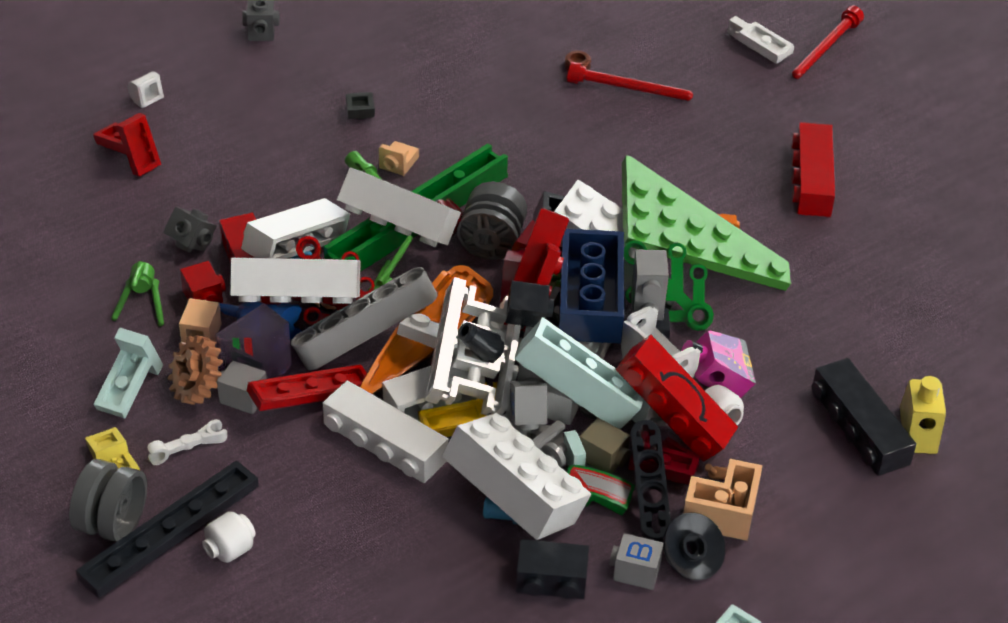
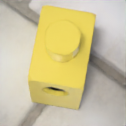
(924, 401)

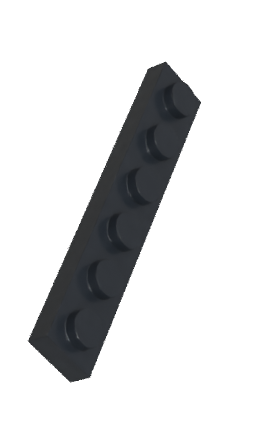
(166, 529)

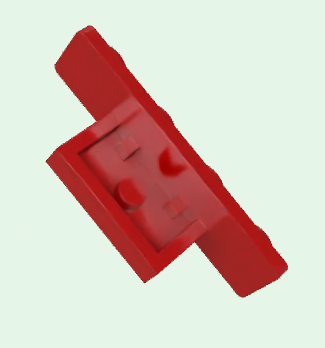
(542, 251)

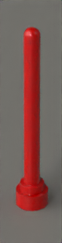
(849, 19)
(579, 73)

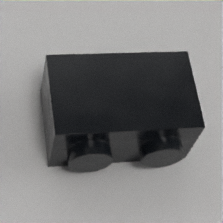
(552, 569)

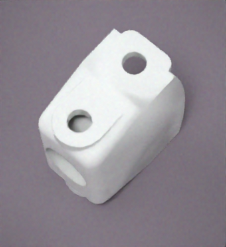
(634, 333)

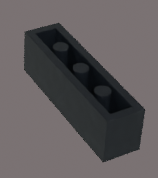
(863, 417)

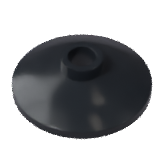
(706, 546)

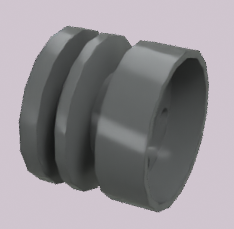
(492, 220)

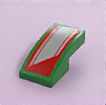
(604, 487)

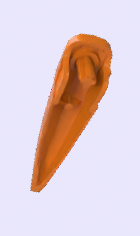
(403, 354)

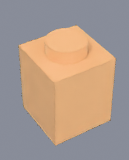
(200, 319)

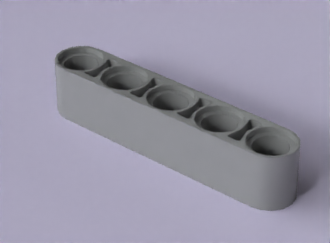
(364, 318)

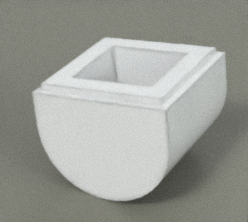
(146, 89)

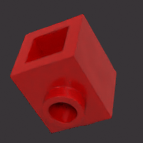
(202, 282)

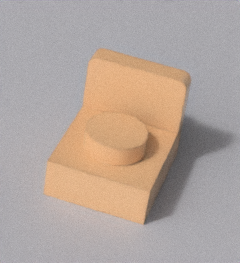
(397, 157)

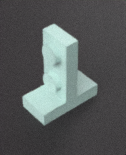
(128, 372)

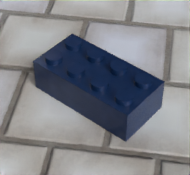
(592, 285)

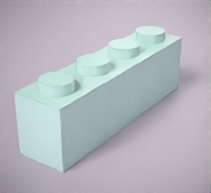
(578, 373)

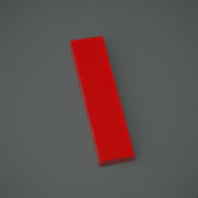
(302, 387)

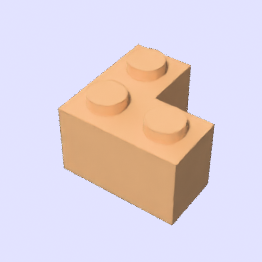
(727, 503)

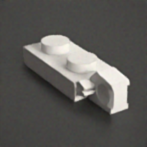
(760, 39)

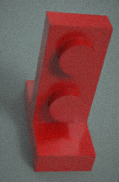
(132, 139)

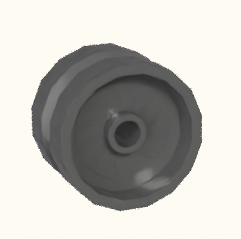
(108, 500)

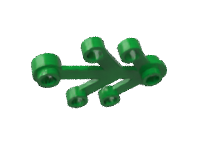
(675, 289)

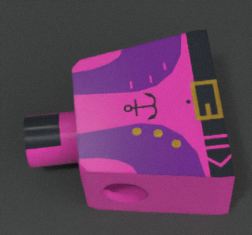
(723, 362)

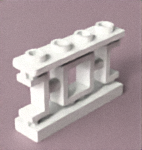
(449, 343)

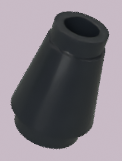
(482, 342)

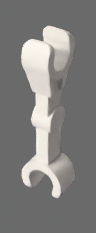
(206, 435)

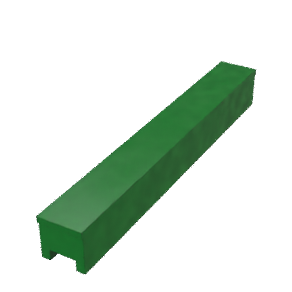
(374, 241)

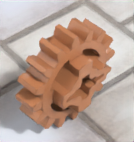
(195, 370)

